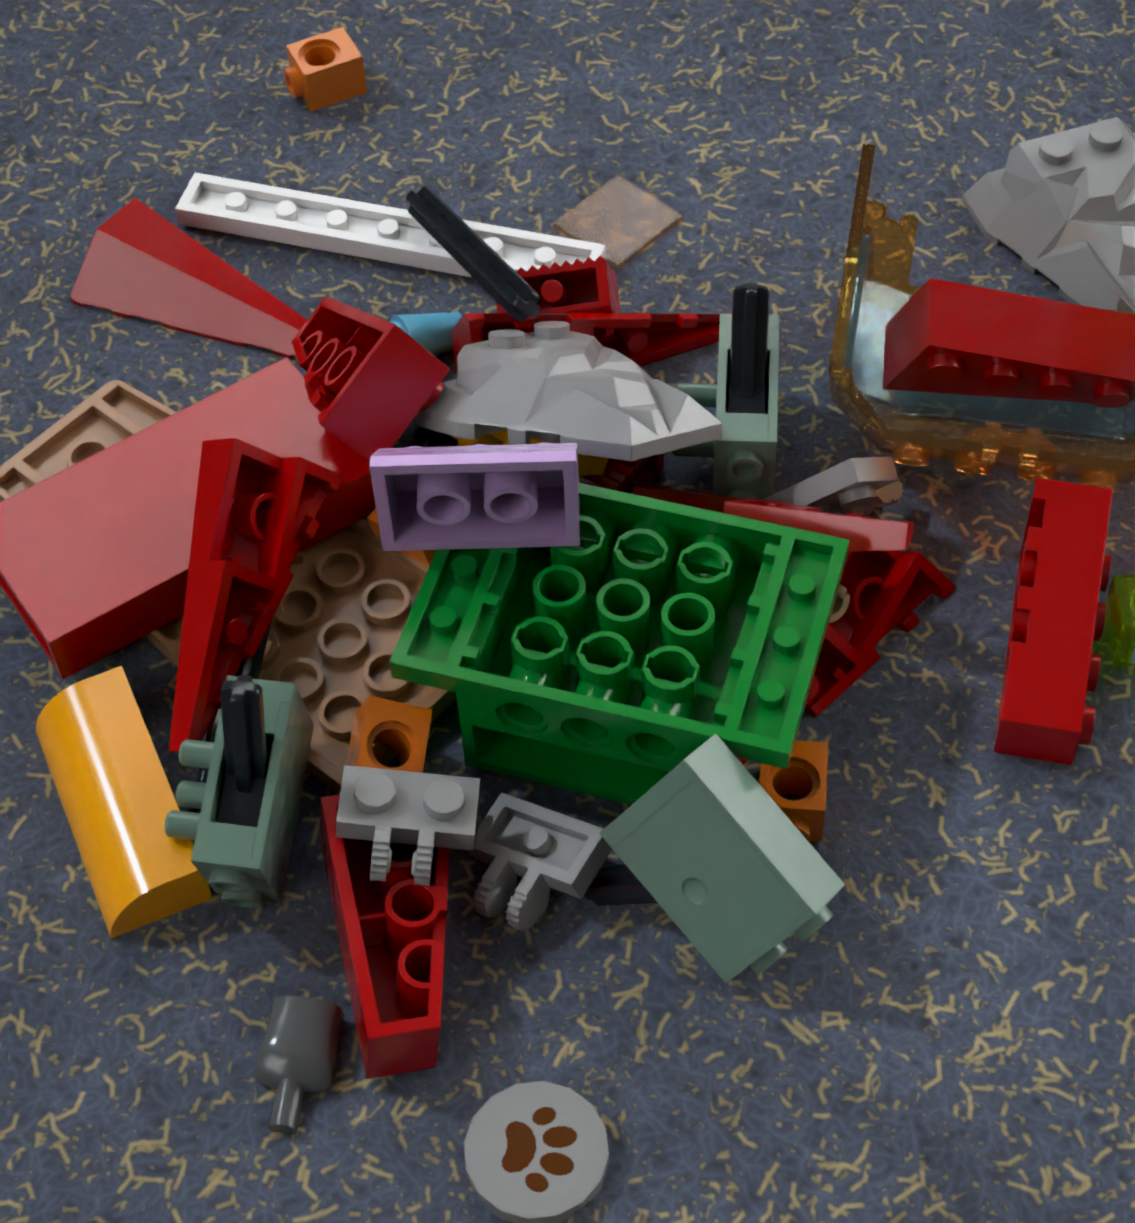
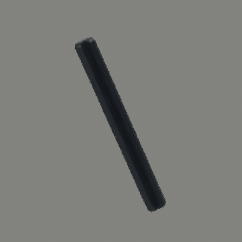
(474, 255)

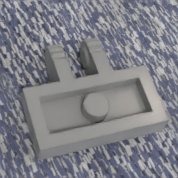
(849, 487)
(407, 810)
(542, 849)

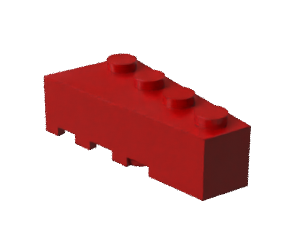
(1009, 347)
(365, 375)
(1056, 623)
(388, 947)

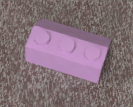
(477, 496)

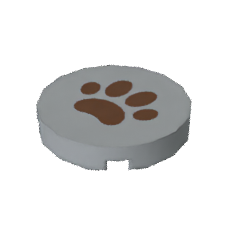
(536, 1153)

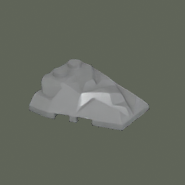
(1068, 211)
(566, 391)

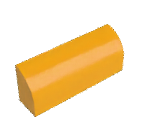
(118, 803)

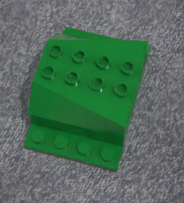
(626, 649)

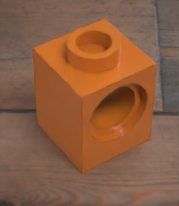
(325, 69)
(393, 724)
(804, 778)

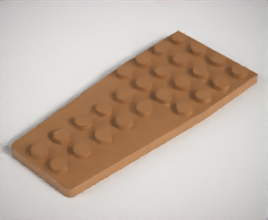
(334, 620)

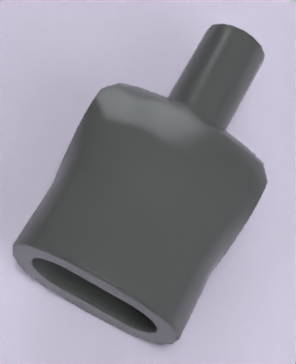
(298, 1055)

